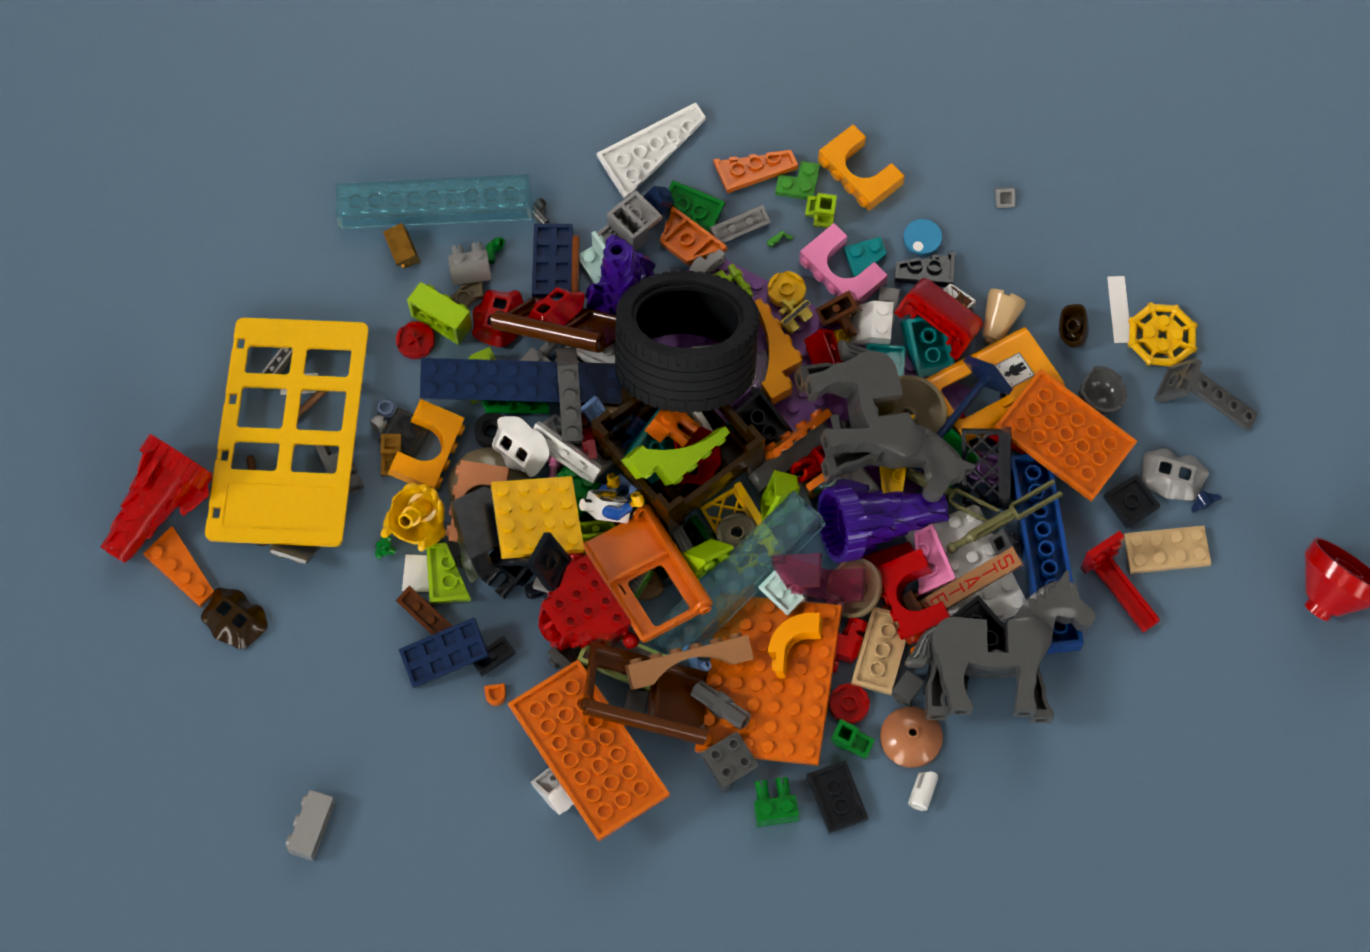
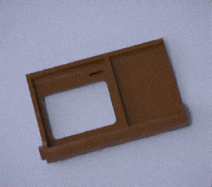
(586, 331)
(670, 702)

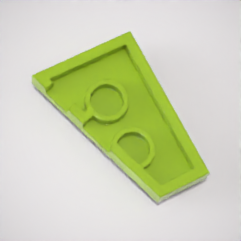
(443, 576)

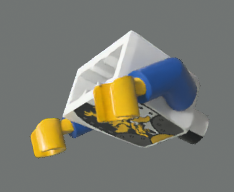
(608, 504)

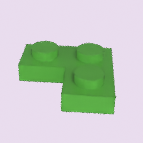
(801, 186)

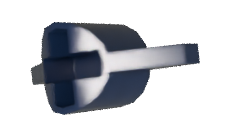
(1205, 500)

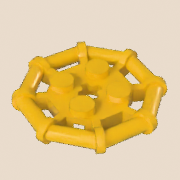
(1165, 324)

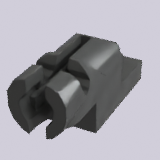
(330, 464)

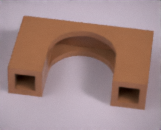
(470, 476)

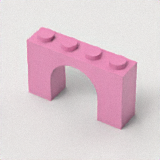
(819, 252)

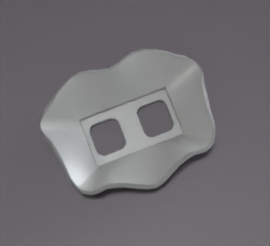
(1170, 484)

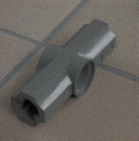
(720, 705)

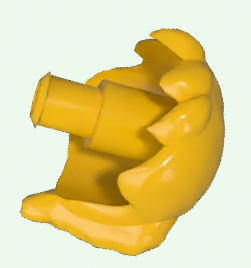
(416, 516)

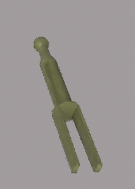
(918, 478)
(1004, 518)

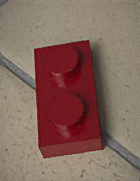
(588, 442)

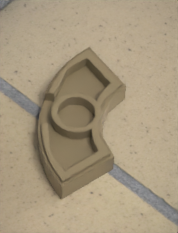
(468, 293)

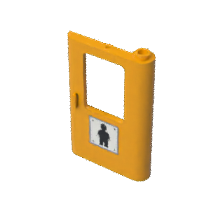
(1017, 360)

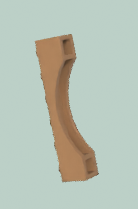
(730, 651)

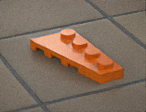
(747, 171)
(774, 450)

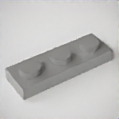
(740, 224)

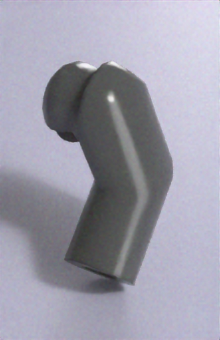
(538, 211)

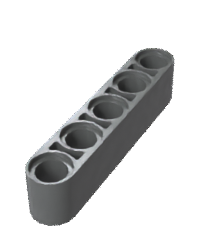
(783, 463)

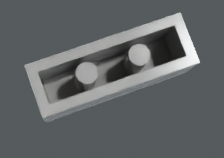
(310, 825)

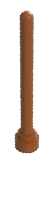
(575, 264)

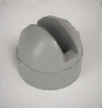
(378, 423)

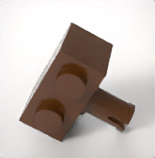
(840, 312)

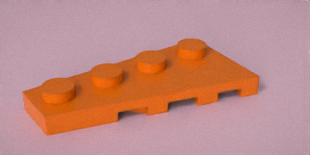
(178, 565)

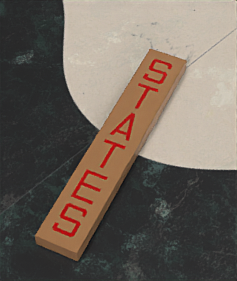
(975, 579)

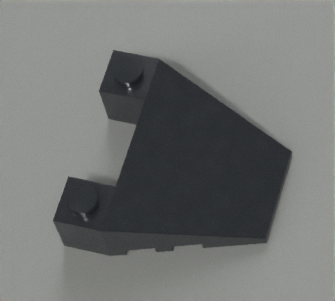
(476, 532)

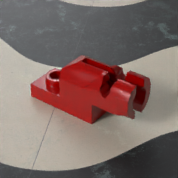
(809, 465)
(850, 642)

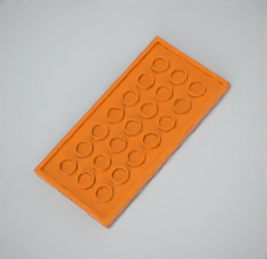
(588, 755)

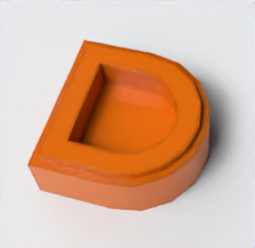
(495, 694)

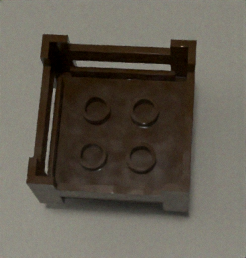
(677, 501)

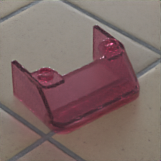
(805, 576)

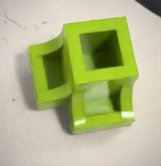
(821, 209)

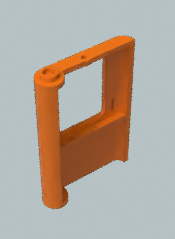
(636, 549)

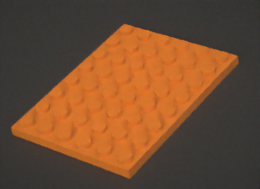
(787, 711)

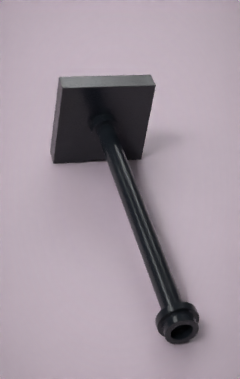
(546, 562)

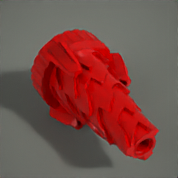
(161, 485)

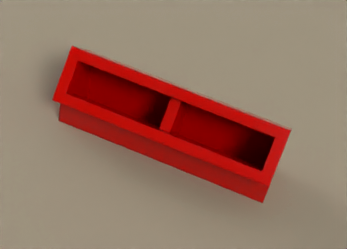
(889, 554)

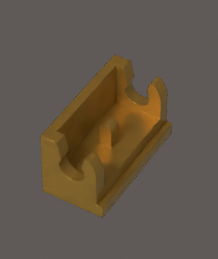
(401, 246)

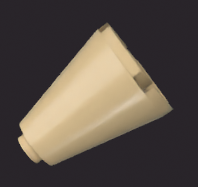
(1001, 314)

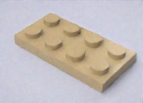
(1167, 549)
(879, 654)

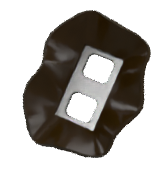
(222, 626)

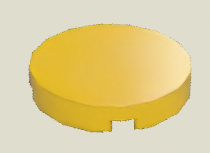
(787, 287)

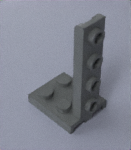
(1186, 377)

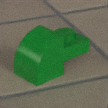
(849, 738)

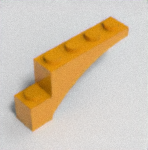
(782, 356)

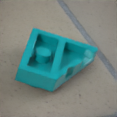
(863, 254)

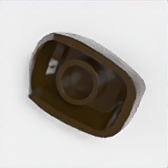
(1074, 325)

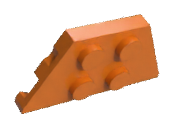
(687, 238)

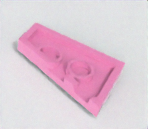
(942, 571)

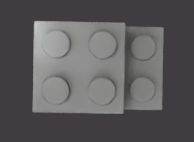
(631, 220)

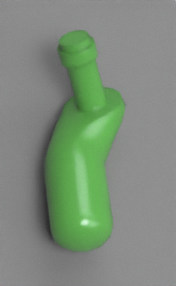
(775, 239)

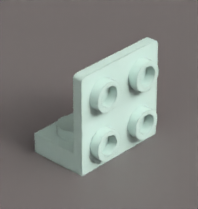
(592, 258)
(780, 595)

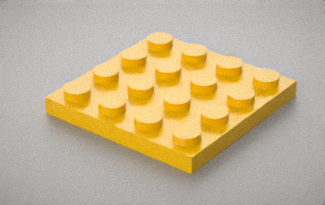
(533, 507)

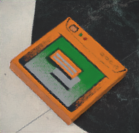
(816, 486)

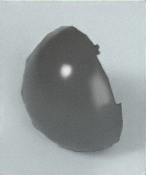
(1103, 390)

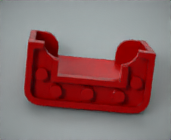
(943, 313)

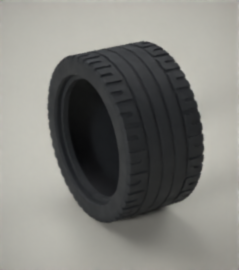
(686, 377)

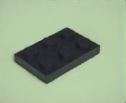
(837, 797)

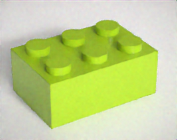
(440, 312)

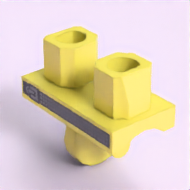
(801, 310)

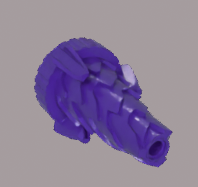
(619, 271)
(862, 519)

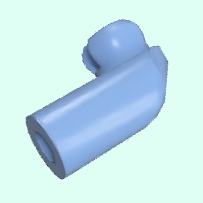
(699, 664)

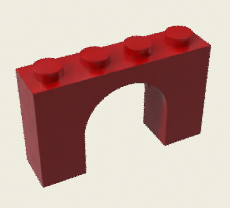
(895, 578)

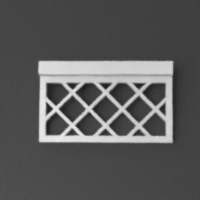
(571, 455)

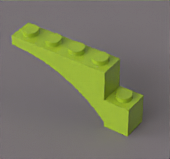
(673, 463)

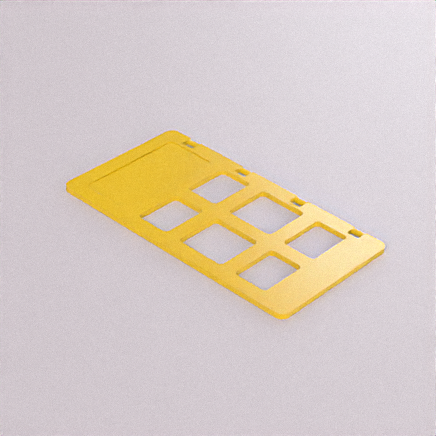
(280, 503)

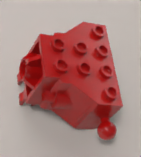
(583, 610)

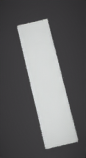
(1119, 308)

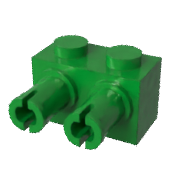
(775, 810)

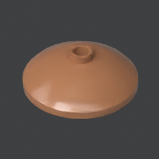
(907, 749)

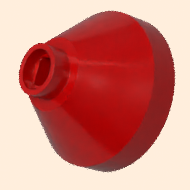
(1334, 581)

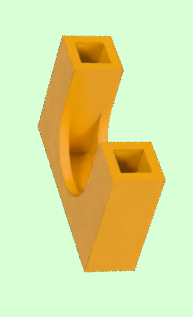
(867, 191)
(446, 427)

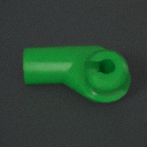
(493, 247)

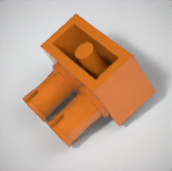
(666, 424)

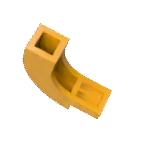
(790, 632)

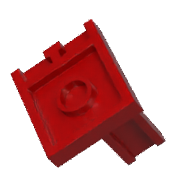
(1116, 581)

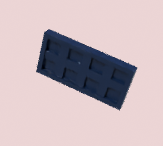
(551, 258)
(444, 652)

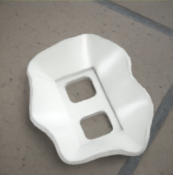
(524, 437)

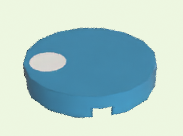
(922, 237)

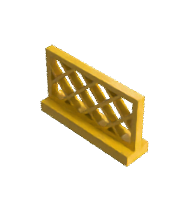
(743, 499)

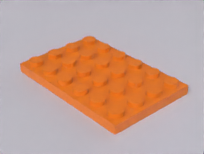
(1066, 435)

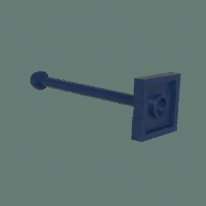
(988, 377)

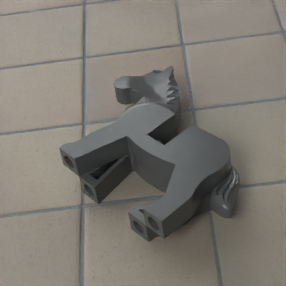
(890, 441)
(960, 649)

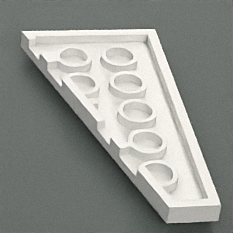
(641, 154)

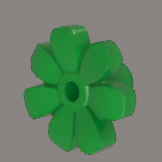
(384, 547)

